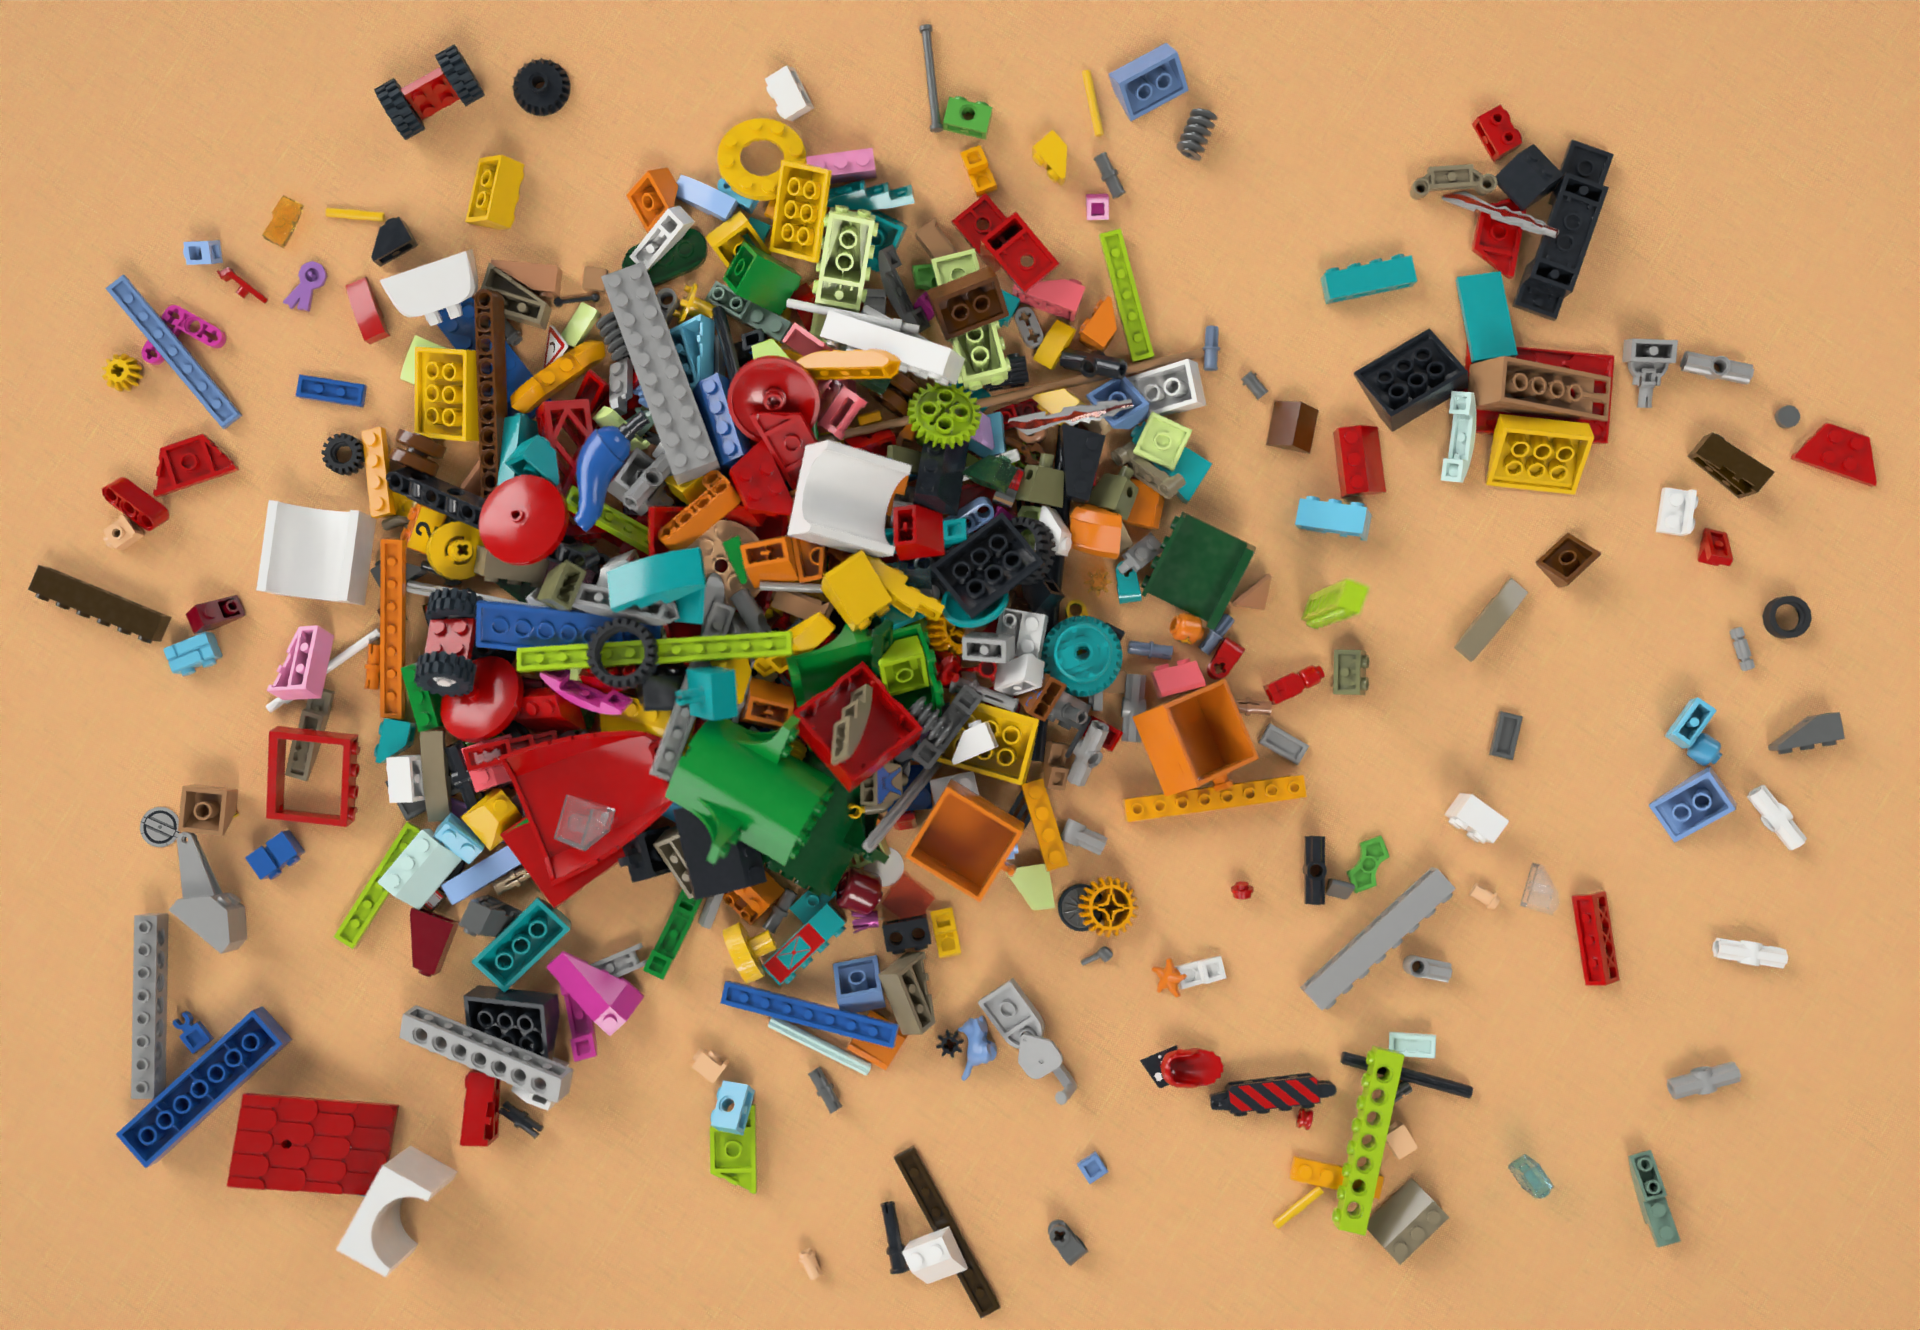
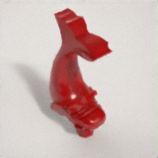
(948, 665)

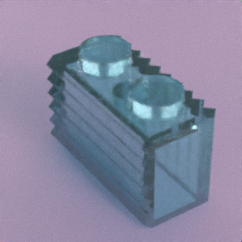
(1531, 1176)

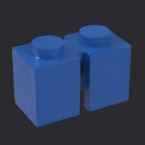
(280, 851)

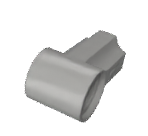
(1079, 835)
(1428, 968)

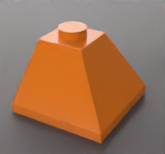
(653, 196)

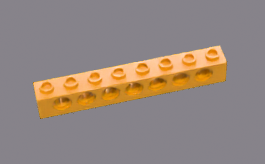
(1208, 799)

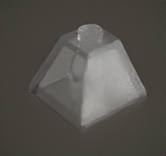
(583, 822)

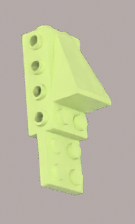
(843, 262)
(981, 346)

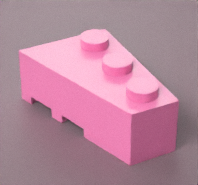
(305, 665)

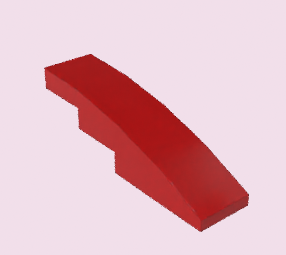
(488, 754)

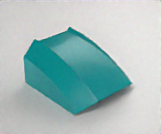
(889, 232)

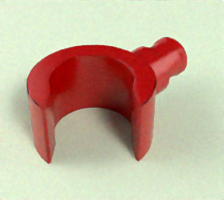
(783, 622)

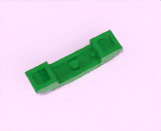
(672, 936)

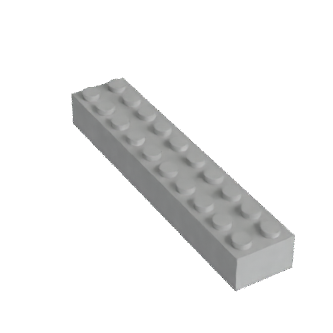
(660, 373)

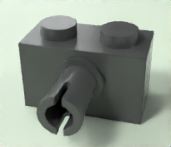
(1069, 712)

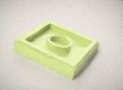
(1162, 441)

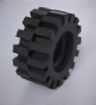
(331, 454)

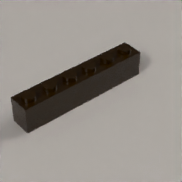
(99, 603)

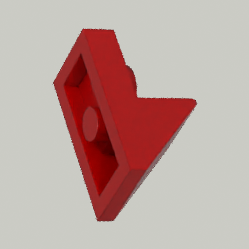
(1715, 548)

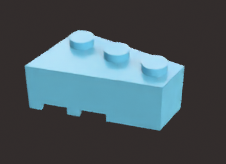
(695, 347)
(1333, 517)

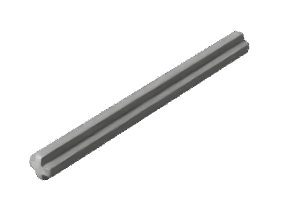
(899, 807)

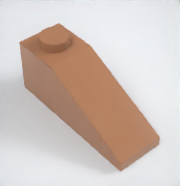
(538, 278)

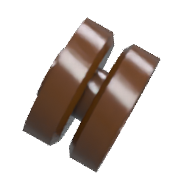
(897, 394)
(417, 451)

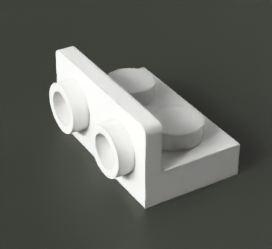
(1676, 511)

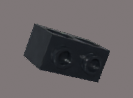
(905, 927)

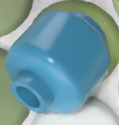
(1705, 750)

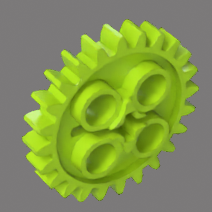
(957, 427)

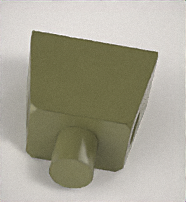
(1042, 483)
(1115, 492)
(559, 590)

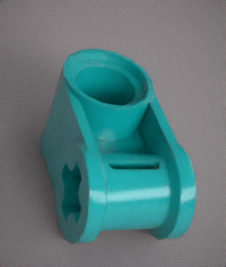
(1128, 587)

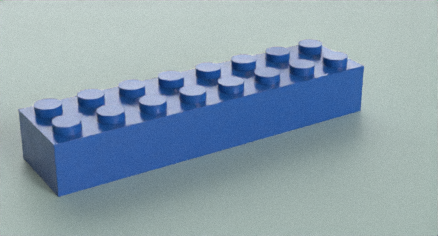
(203, 1087)

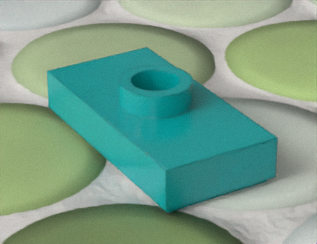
(809, 905)

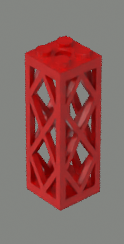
(580, 415)

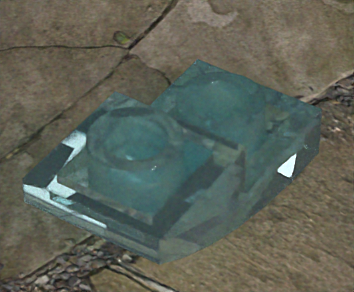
(916, 577)

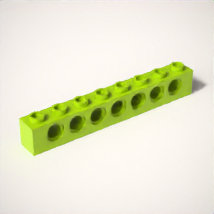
(1335, 603)
(1357, 1220)

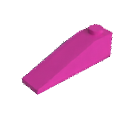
(600, 994)

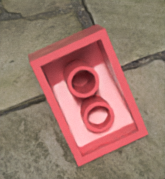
(1054, 296)

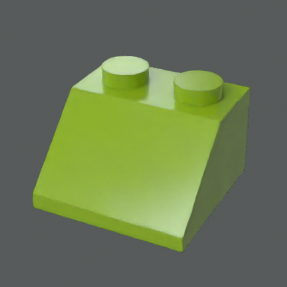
(904, 666)

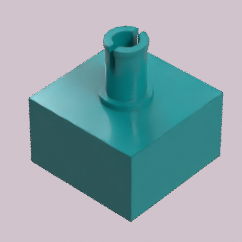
(710, 693)

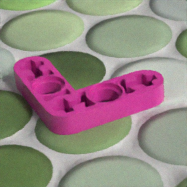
(183, 324)

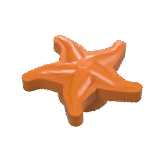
(1169, 978)

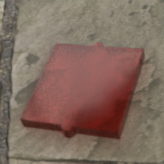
(907, 899)

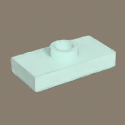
(1413, 1044)

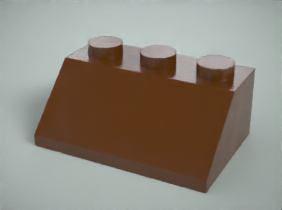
(968, 302)

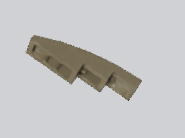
(1490, 620)
(851, 727)
(303, 753)
(435, 775)

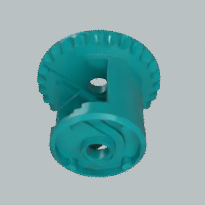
(1087, 672)

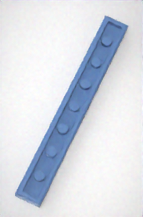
(173, 351)

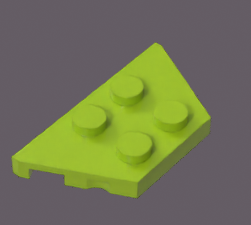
(736, 1155)

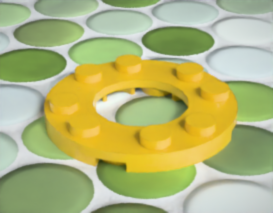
(741, 136)

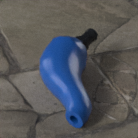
(598, 463)

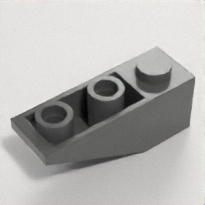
(1812, 730)

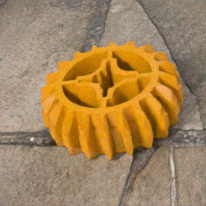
(945, 635)
(1108, 915)

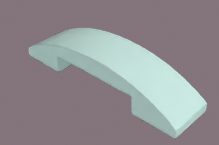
(1462, 436)

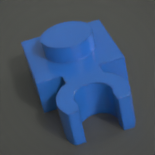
(194, 1035)

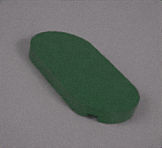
(681, 259)

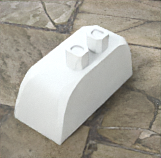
(434, 287)

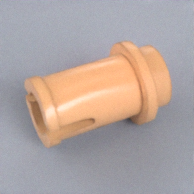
(1485, 896)
(810, 1263)

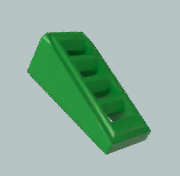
(734, 554)

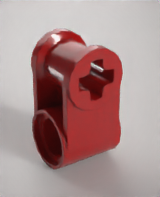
(1227, 656)

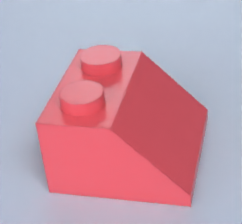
(1178, 678)
(490, 777)

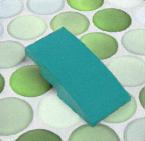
(858, 196)
(656, 578)

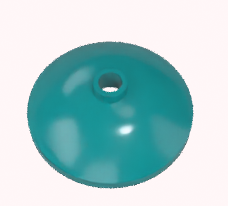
(959, 618)

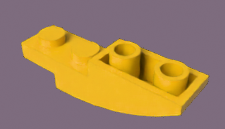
(905, 598)
(806, 638)

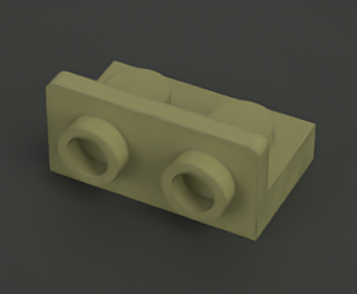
(1350, 672)

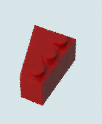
(481, 1110)

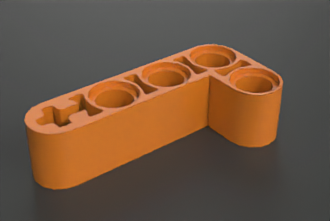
(701, 513)

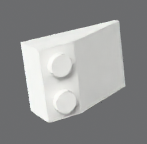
(1171, 388)

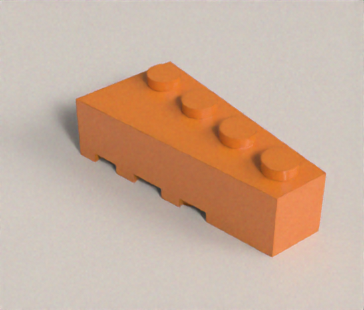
(809, 557)

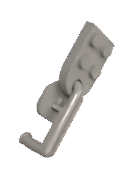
(1024, 1029)

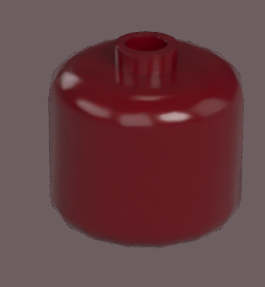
(859, 891)

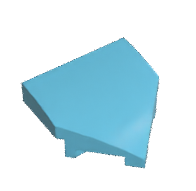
(998, 436)

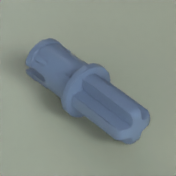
(1211, 348)
(1216, 635)
(1150, 649)

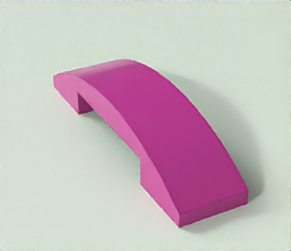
(584, 695)
(582, 1029)

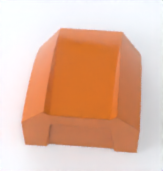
(1096, 531)

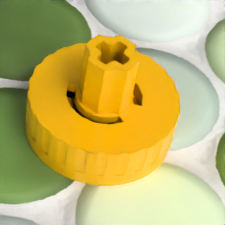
(445, 564)
(747, 951)

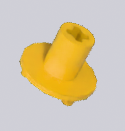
(693, 305)

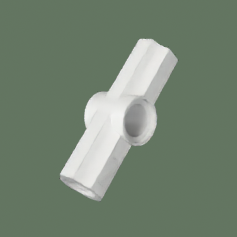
(1776, 817)
(1750, 953)

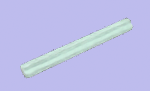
(820, 1045)

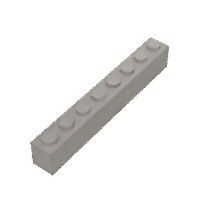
(1377, 938)

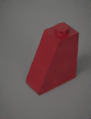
(430, 940)

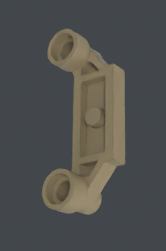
(1453, 178)
(1146, 472)

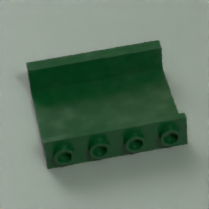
(1198, 568)

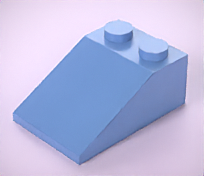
(1693, 804)

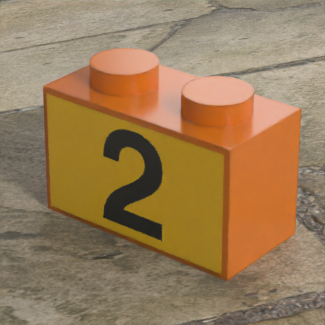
(421, 526)

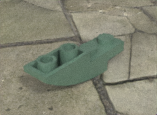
(748, 312)
(1652, 1198)

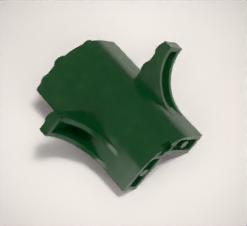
(832, 840)

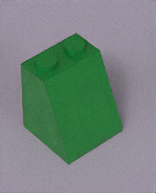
(761, 278)

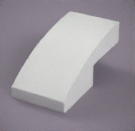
(1201, 972)

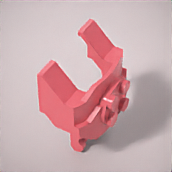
(835, 394)

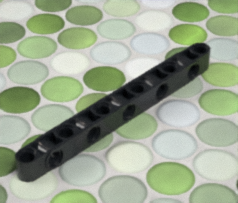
(467, 507)

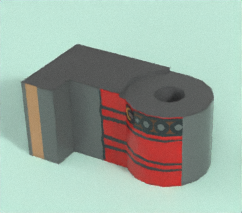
(1006, 499)

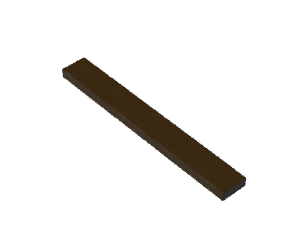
(939, 1218)

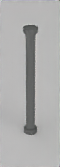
(926, 30)

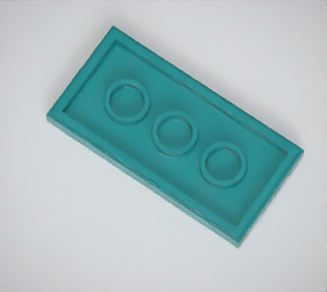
(1486, 316)

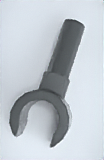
(1103, 953)

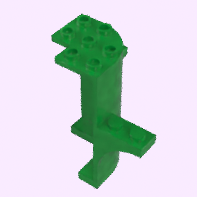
(821, 668)
(750, 789)

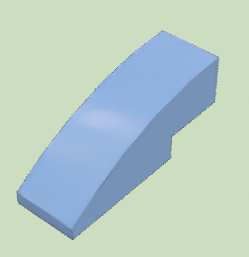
(706, 198)

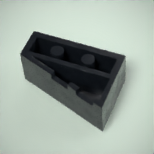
(1080, 461)

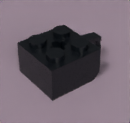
(642, 856)

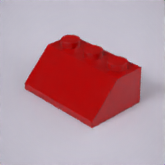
(1359, 460)
(547, 710)

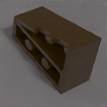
(1730, 466)

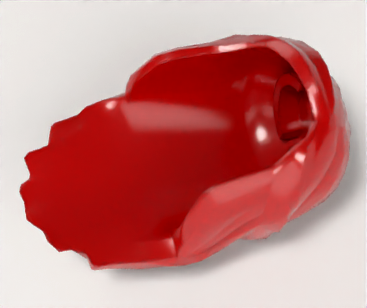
(1191, 1068)

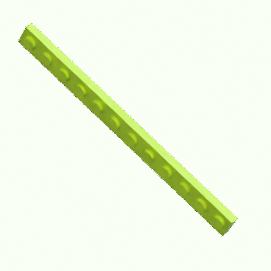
(670, 651)

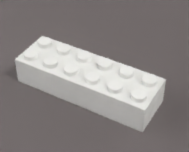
(916, 355)

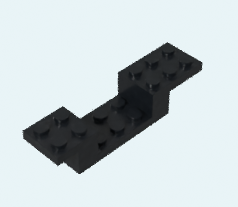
(1574, 213)

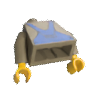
(880, 790)

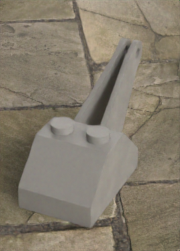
(204, 908)

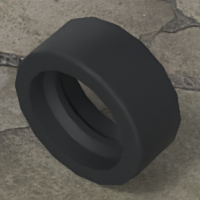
(1802, 609)

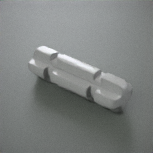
(1742, 649)

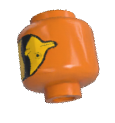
(1186, 628)

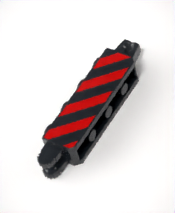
(1272, 1093)

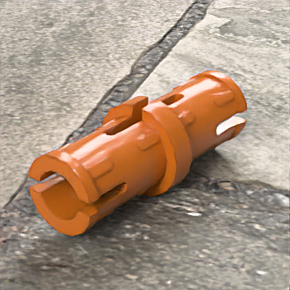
(372, 667)

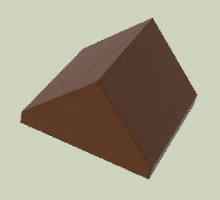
(1292, 426)
(1567, 560)

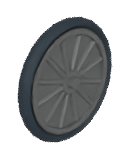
(1069, 910)

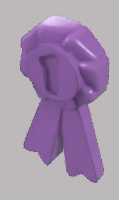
(312, 276)

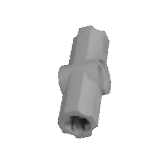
(1704, 365)
(642, 488)
(1132, 704)
(1088, 753)
(1703, 1080)

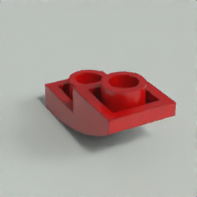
(1014, 410)

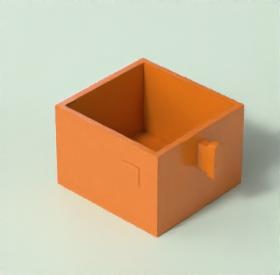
(1196, 739)
(966, 841)

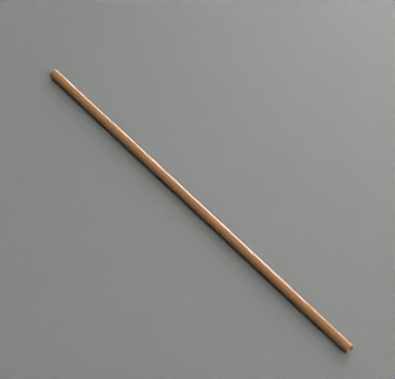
(1023, 393)

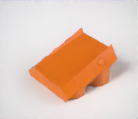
(1146, 508)
(875, 1053)

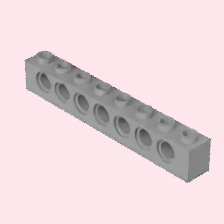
(149, 1005)
(486, 1053)

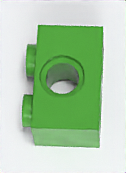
(976, 127)

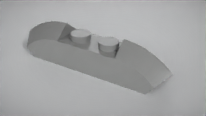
(596, 601)

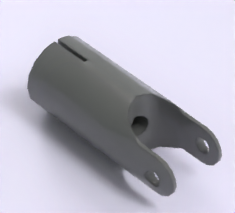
(750, 611)

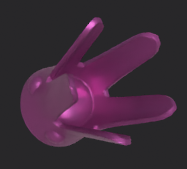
(865, 921)

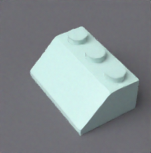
(419, 870)

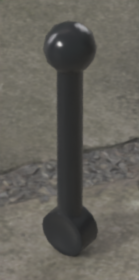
(559, 302)

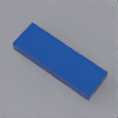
(331, 391)

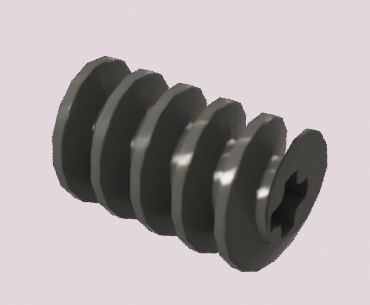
(1195, 132)
(612, 337)
(930, 720)

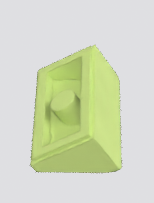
(580, 325)

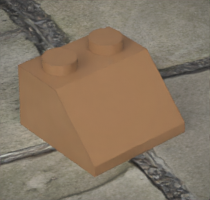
(207, 809)

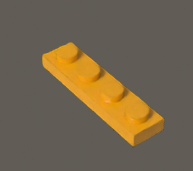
(377, 467)
(1044, 825)
(1324, 1174)

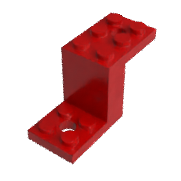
(1005, 243)

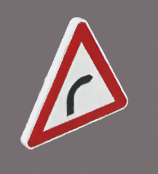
(554, 347)

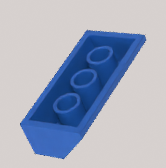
(725, 437)

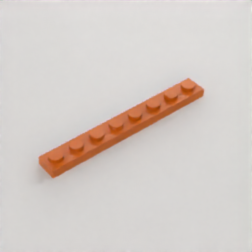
(392, 627)

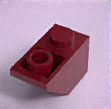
(214, 614)

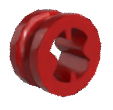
(1304, 1118)

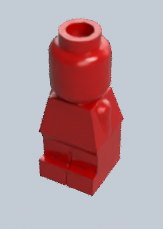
(1293, 684)

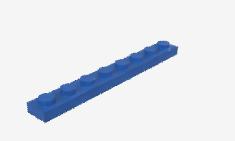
(810, 1014)

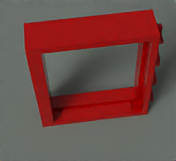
(276, 775)

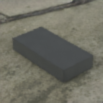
(1505, 735)

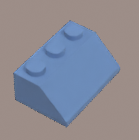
(1149, 81)

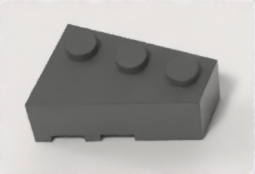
(487, 916)

